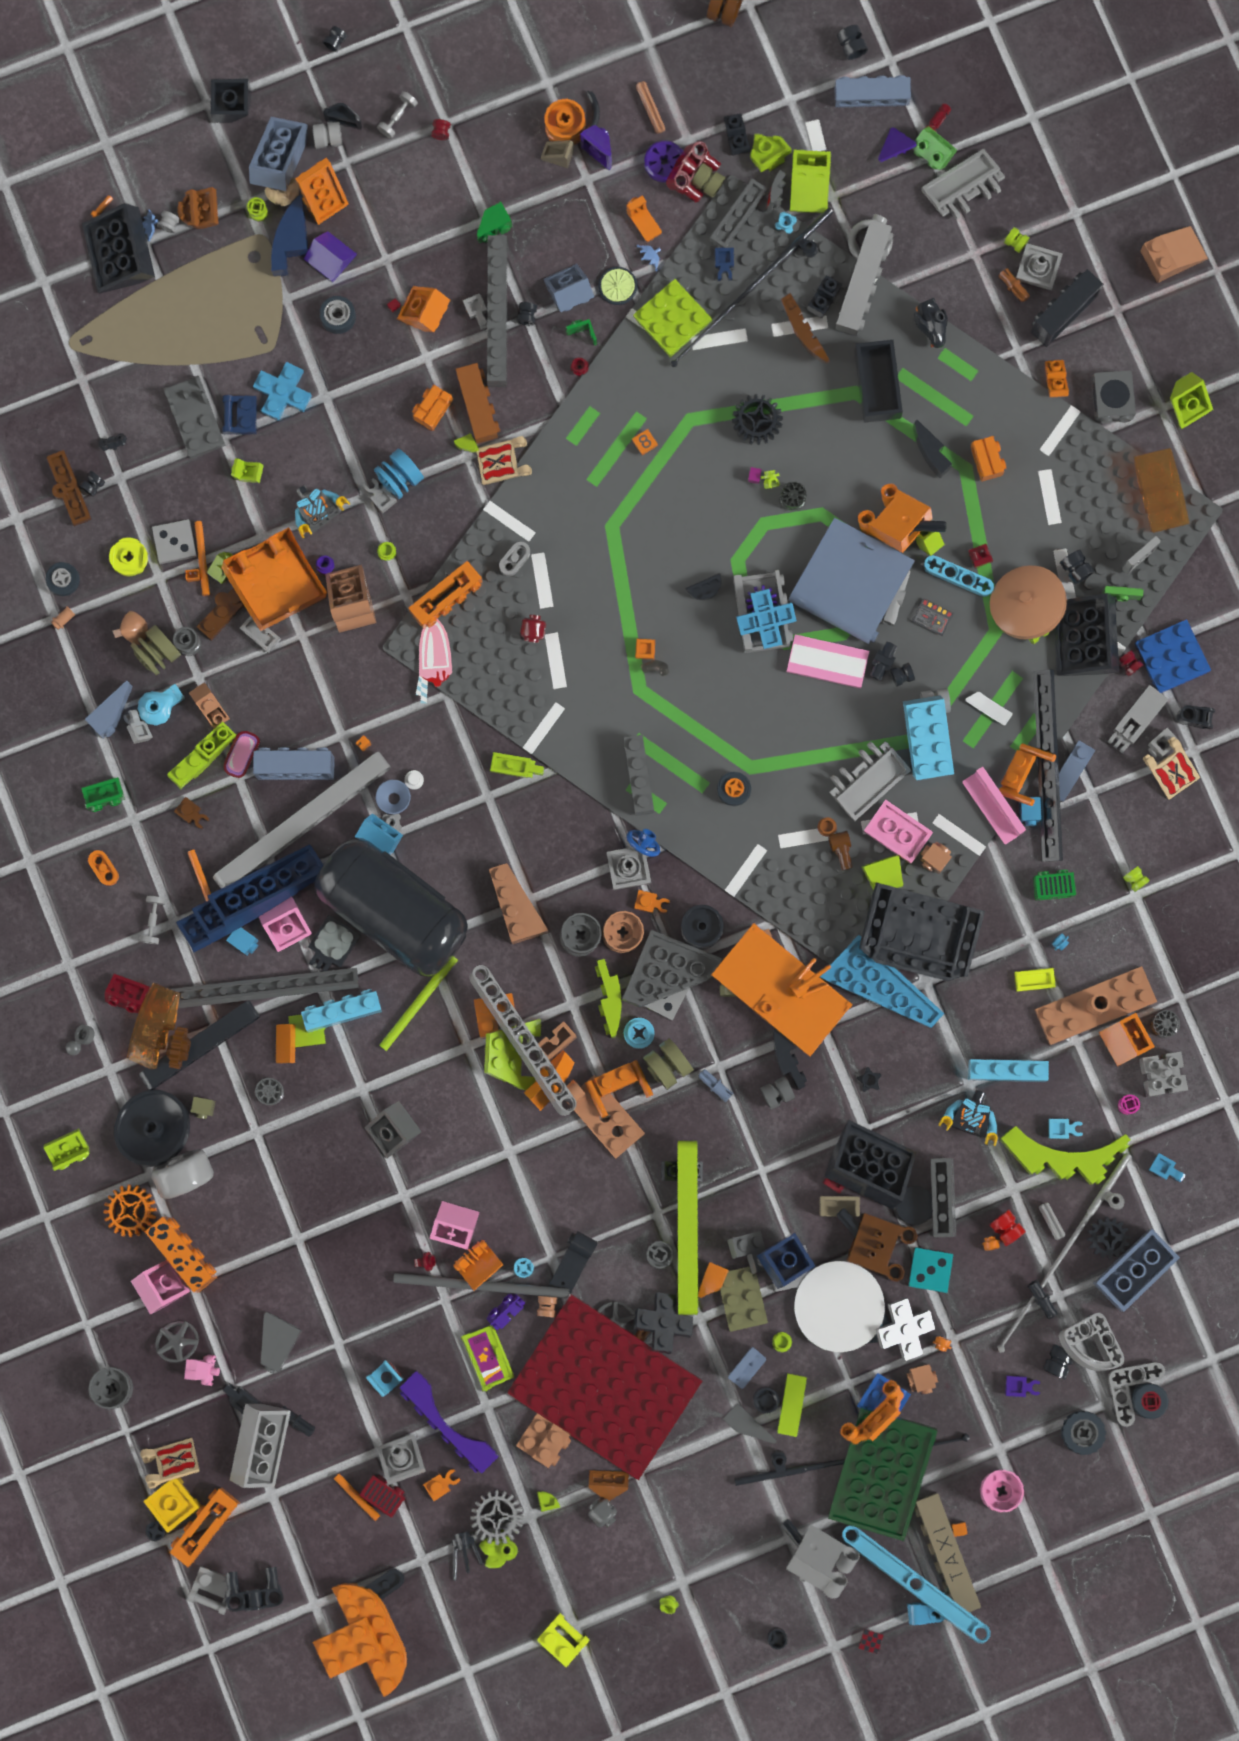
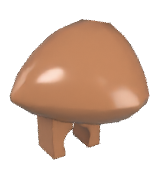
(132, 628)

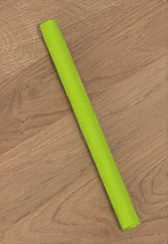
(416, 1005)

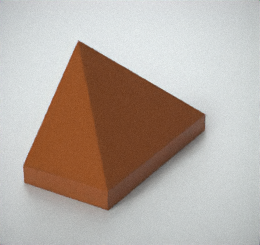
(608, 1483)

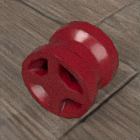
(440, 129)

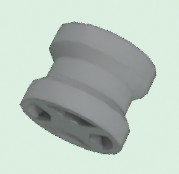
(168, 222)

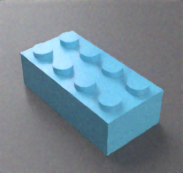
(928, 737)

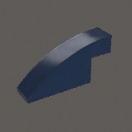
(289, 238)

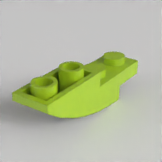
(202, 756)
(612, 1004)

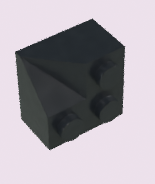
(230, 99)

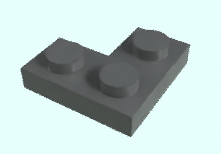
(748, 1245)

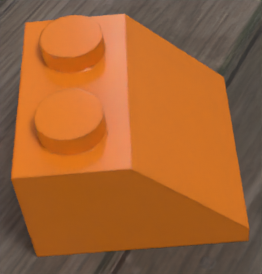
(424, 308)

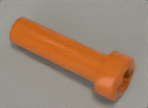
(102, 206)

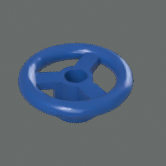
(645, 839)

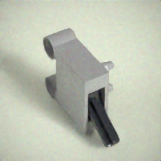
(816, 1558)

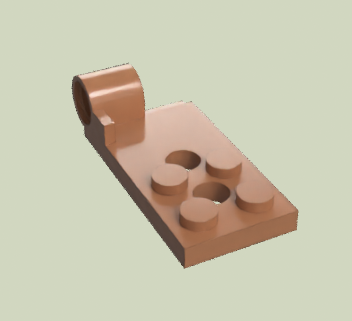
(589, 1114)

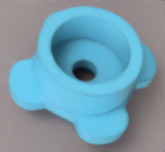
(788, 218)

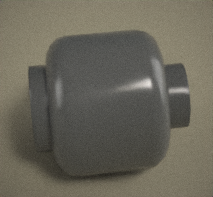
(602, 1513)

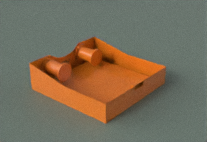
(274, 579)

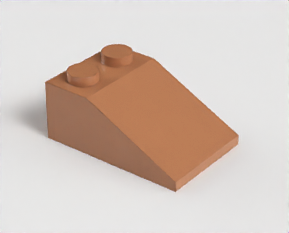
(1173, 253)

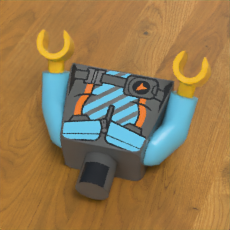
(316, 508)

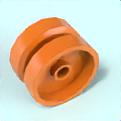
(564, 121)

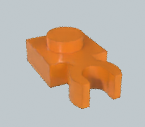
(647, 902)
(439, 1486)

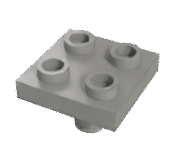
(1039, 266)
(628, 868)
(401, 1459)

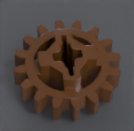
(178, 1047)

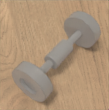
(386, 129)
(152, 920)

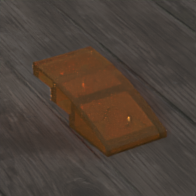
(1161, 490)
(152, 1025)

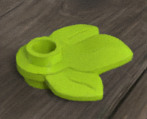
(496, 1553)

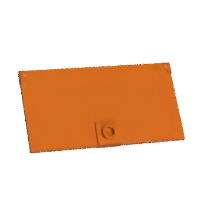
(760, 976)

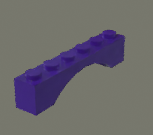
(420, 1393)

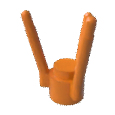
(800, 987)

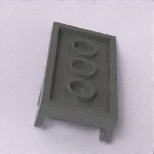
(194, 417)

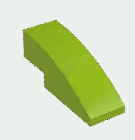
(792, 1405)

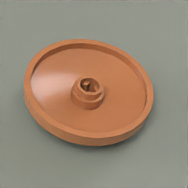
(1028, 602)

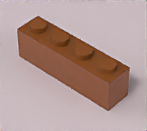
(477, 404)

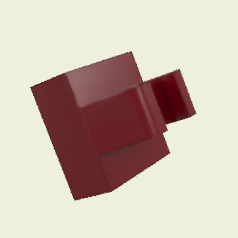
(980, 556)

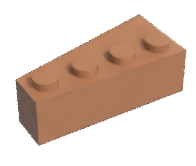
(518, 912)

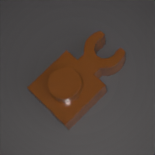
(189, 811)

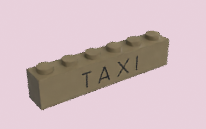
(947, 1553)

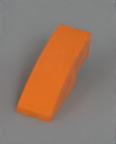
(563, 1065)

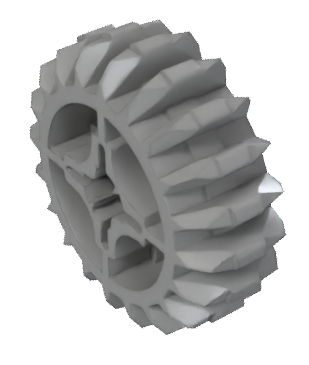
(487, 1517)

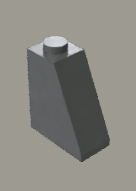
(277, 1342)

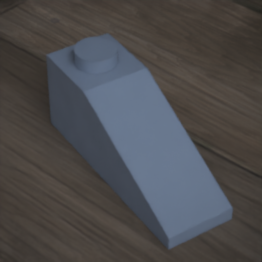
(107, 715)
(1073, 767)

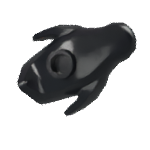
(932, 322)

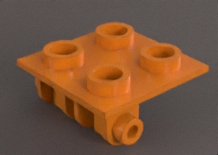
(478, 1264)

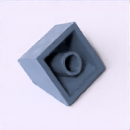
(569, 288)

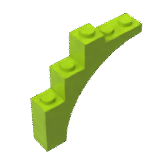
(1088, 1164)

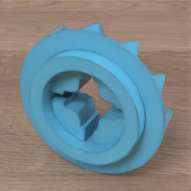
(639, 1023)

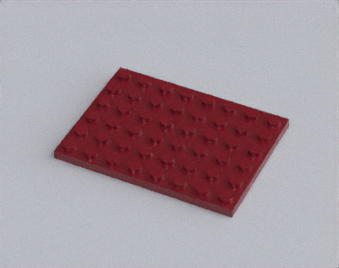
(605, 1386)

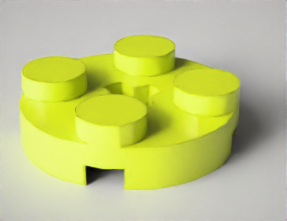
(121, 549)

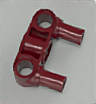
(687, 167)

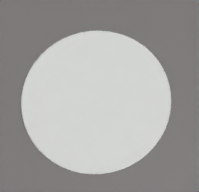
(839, 1306)

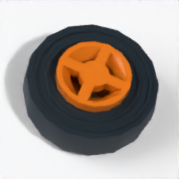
(737, 782)

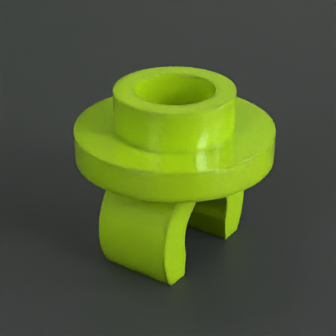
(770, 477)

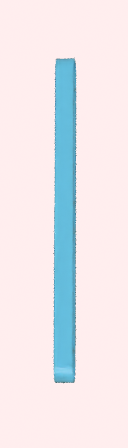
(927, 1593)

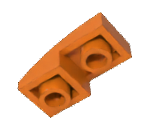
(1056, 378)

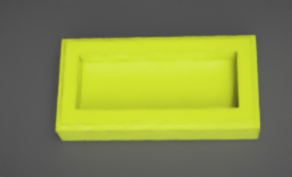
(1034, 979)

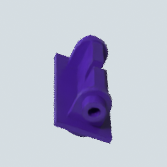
(498, 1316)

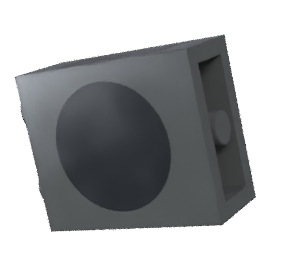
(1113, 396)

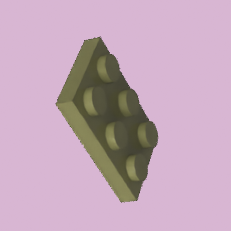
(742, 1300)

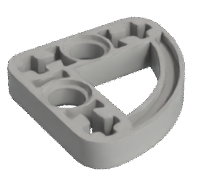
(1092, 1330)

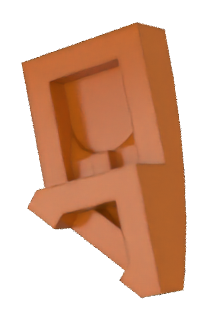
(712, 1280)

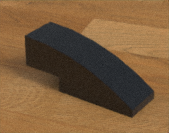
(931, 450)

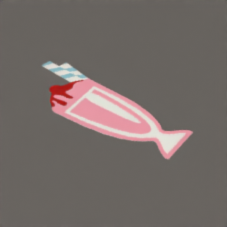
(434, 658)

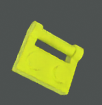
(559, 1645)

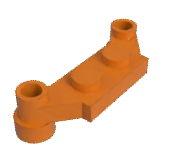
(878, 1419)

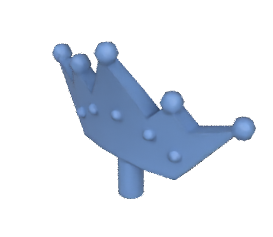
(148, 224)
(650, 254)

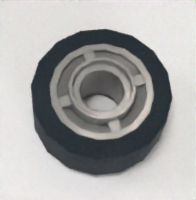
(341, 324)

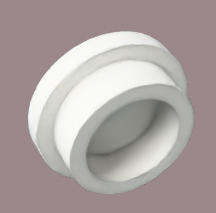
(414, 779)

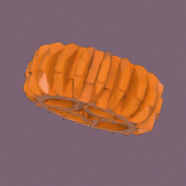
(119, 1197)

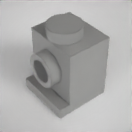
(1163, 738)

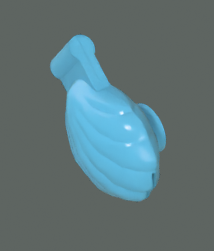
(157, 706)

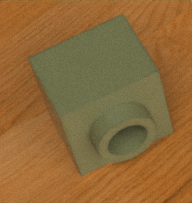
(202, 1107)

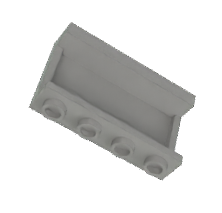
(742, 585)

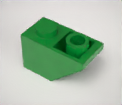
(494, 222)

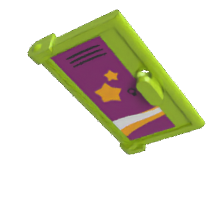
(487, 1357)

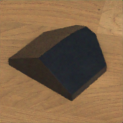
(343, 114)

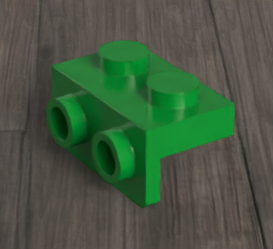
(103, 794)

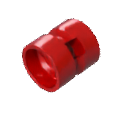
(1007, 1227)

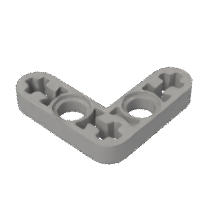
(1124, 1387)

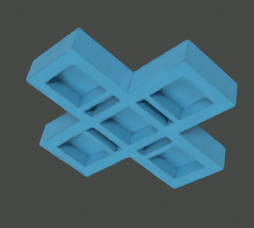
(282, 391)
(766, 618)

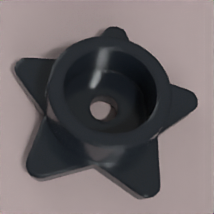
(874, 1080)

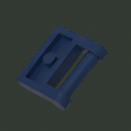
(245, 415)

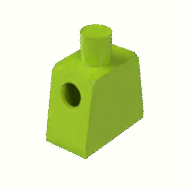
(884, 871)

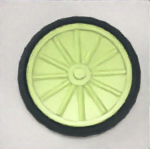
(617, 285)

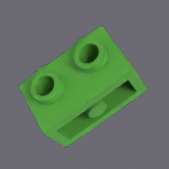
(934, 149)

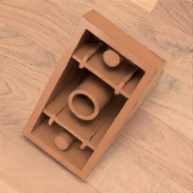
(350, 599)

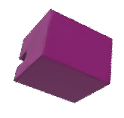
(754, 476)

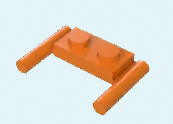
(1019, 770)
(614, 1081)

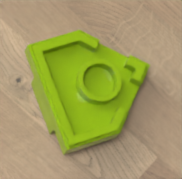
(769, 152)

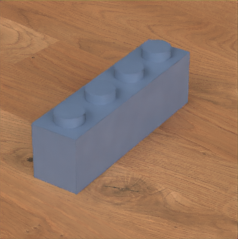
(872, 91)

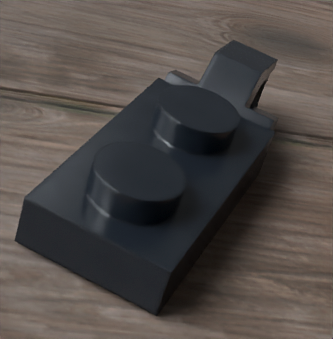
(240, 1397)

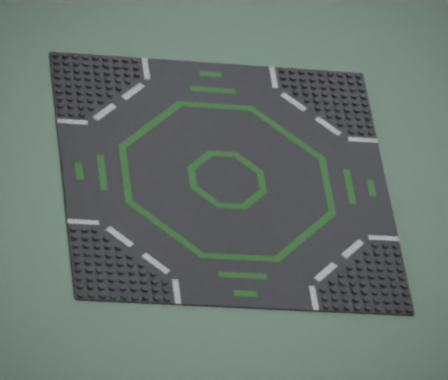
(629, 531)

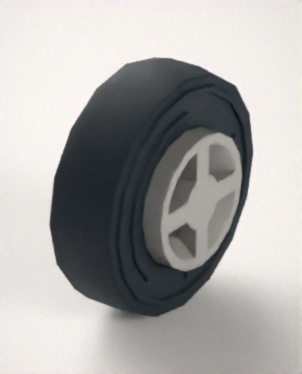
(56, 580)

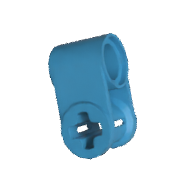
(922, 1614)

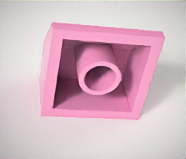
(285, 924)
(159, 1286)

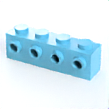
(342, 1011)

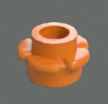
(991, 1243)
(942, 1343)

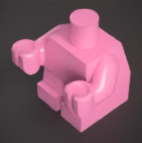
(202, 1370)

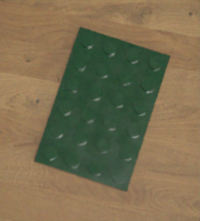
(883, 1477)

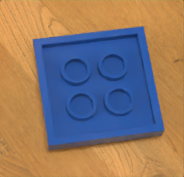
(1172, 656)

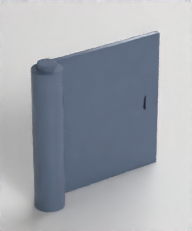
(851, 582)

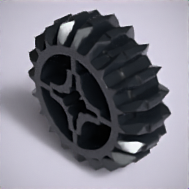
(751, 416)

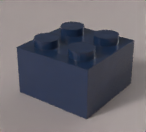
(786, 1261)

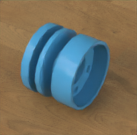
(399, 473)

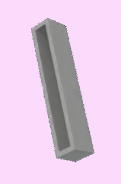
(863, 278)

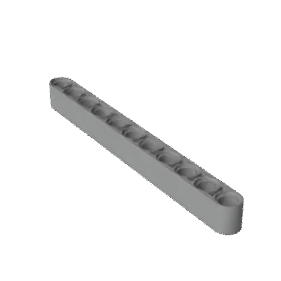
(303, 820)

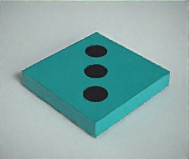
(930, 1270)

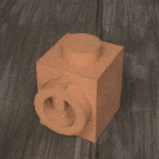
(935, 857)
(922, 1379)

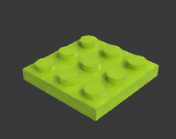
(672, 318)

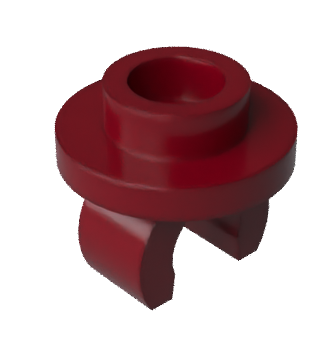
(427, 1261)

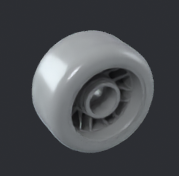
(182, 1174)

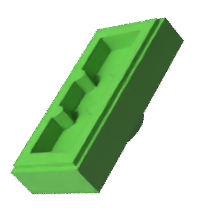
(1123, 593)

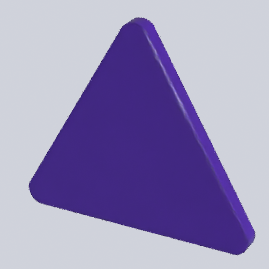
(895, 144)

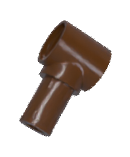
(841, 844)

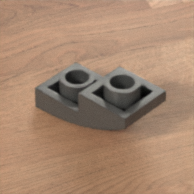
(775, 193)

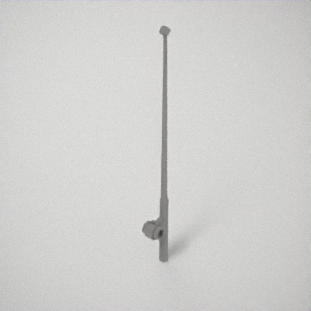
(1104, 1194)

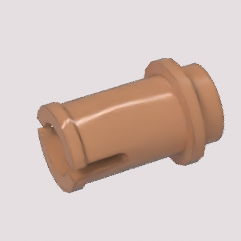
(60, 620)

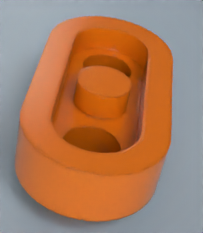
(104, 868)

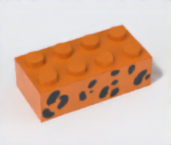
(181, 1254)

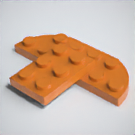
(367, 1639)

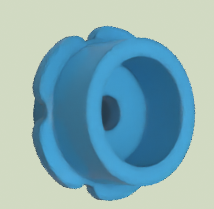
(1060, 942)

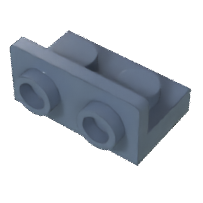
(747, 1367)

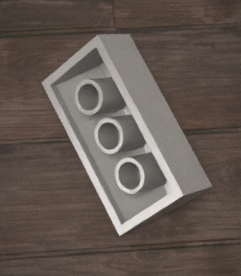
(259, 1446)

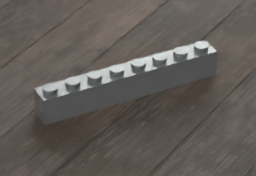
(497, 311)

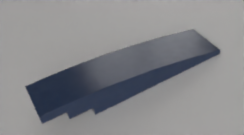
(249, 898)

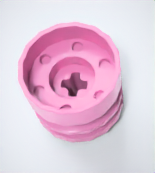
(1013, 1489)

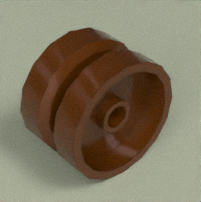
(729, 8)

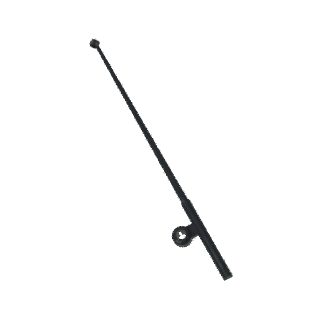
(809, 249)
(781, 1471)

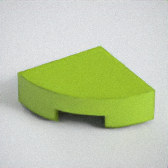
(466, 443)
(547, 1501)

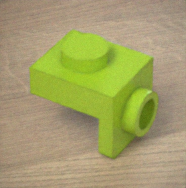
(247, 471)
(215, 569)

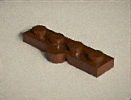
(67, 488)
(227, 607)

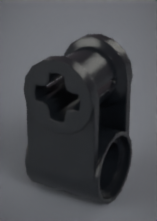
(1200, 716)

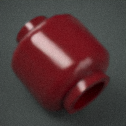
(533, 628)

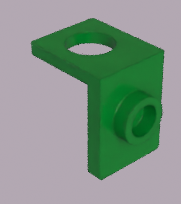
(578, 326)

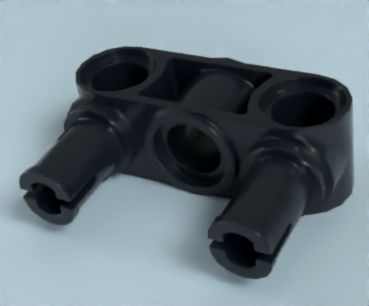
(253, 1599)

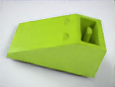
(810, 181)

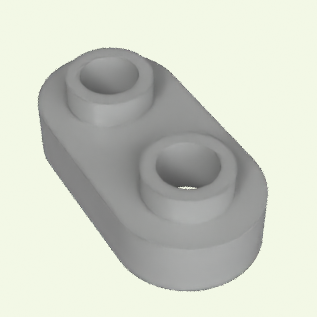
(514, 559)

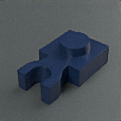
(724, 260)

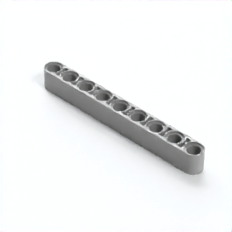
(523, 1050)

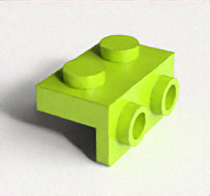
(67, 1150)

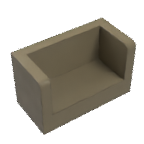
(831, 1205)

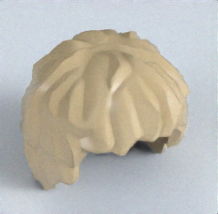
(283, 197)

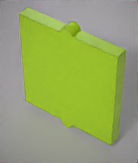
(303, 1038)

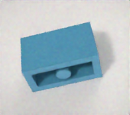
(379, 834)

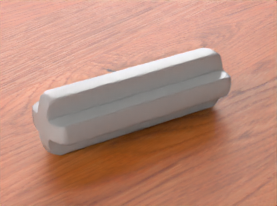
(1052, 1221)

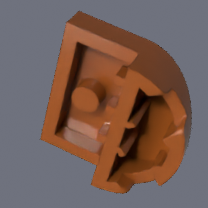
(199, 208)

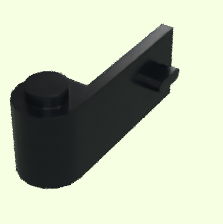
(574, 1261)

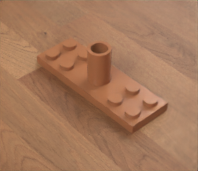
(1078, 1012)

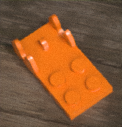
(321, 191)

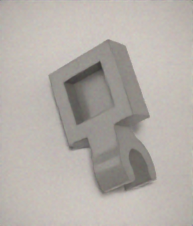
(476, 308)
(137, 729)

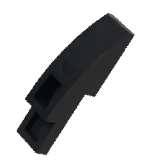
(786, 1061)

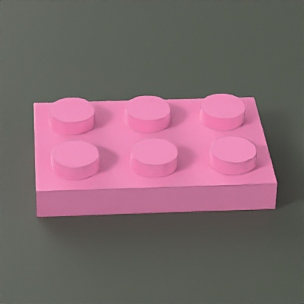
(898, 831)

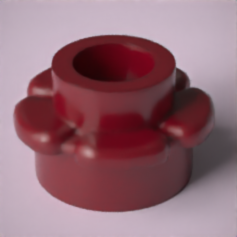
(579, 362)

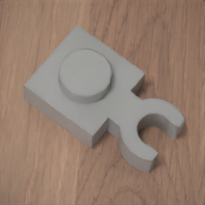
(381, 497)

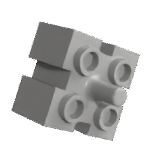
(1163, 1074)

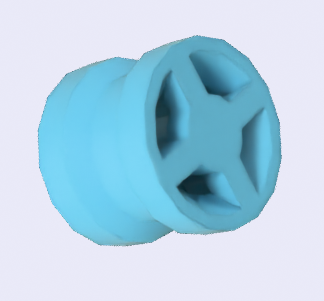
(521, 1269)

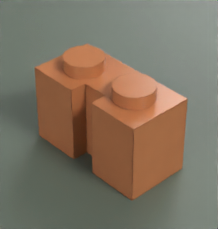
(560, 1041)

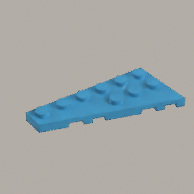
(881, 985)

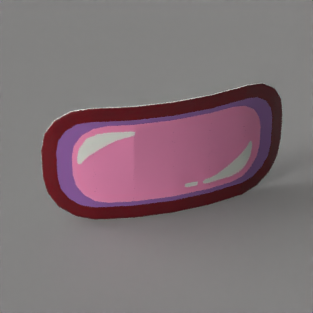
(241, 754)

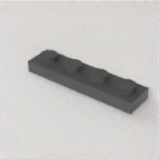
(738, 214)

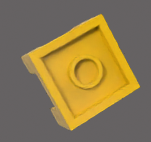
(172, 1504)

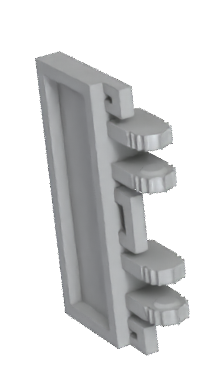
(964, 180)
(870, 781)

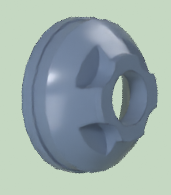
(393, 787)

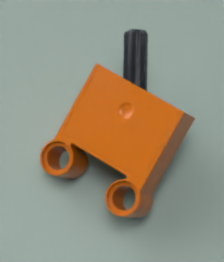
(900, 520)

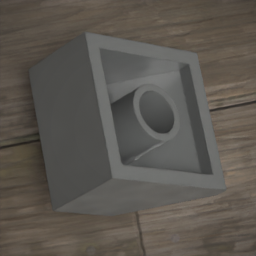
(392, 1129)

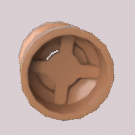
(547, 1311)

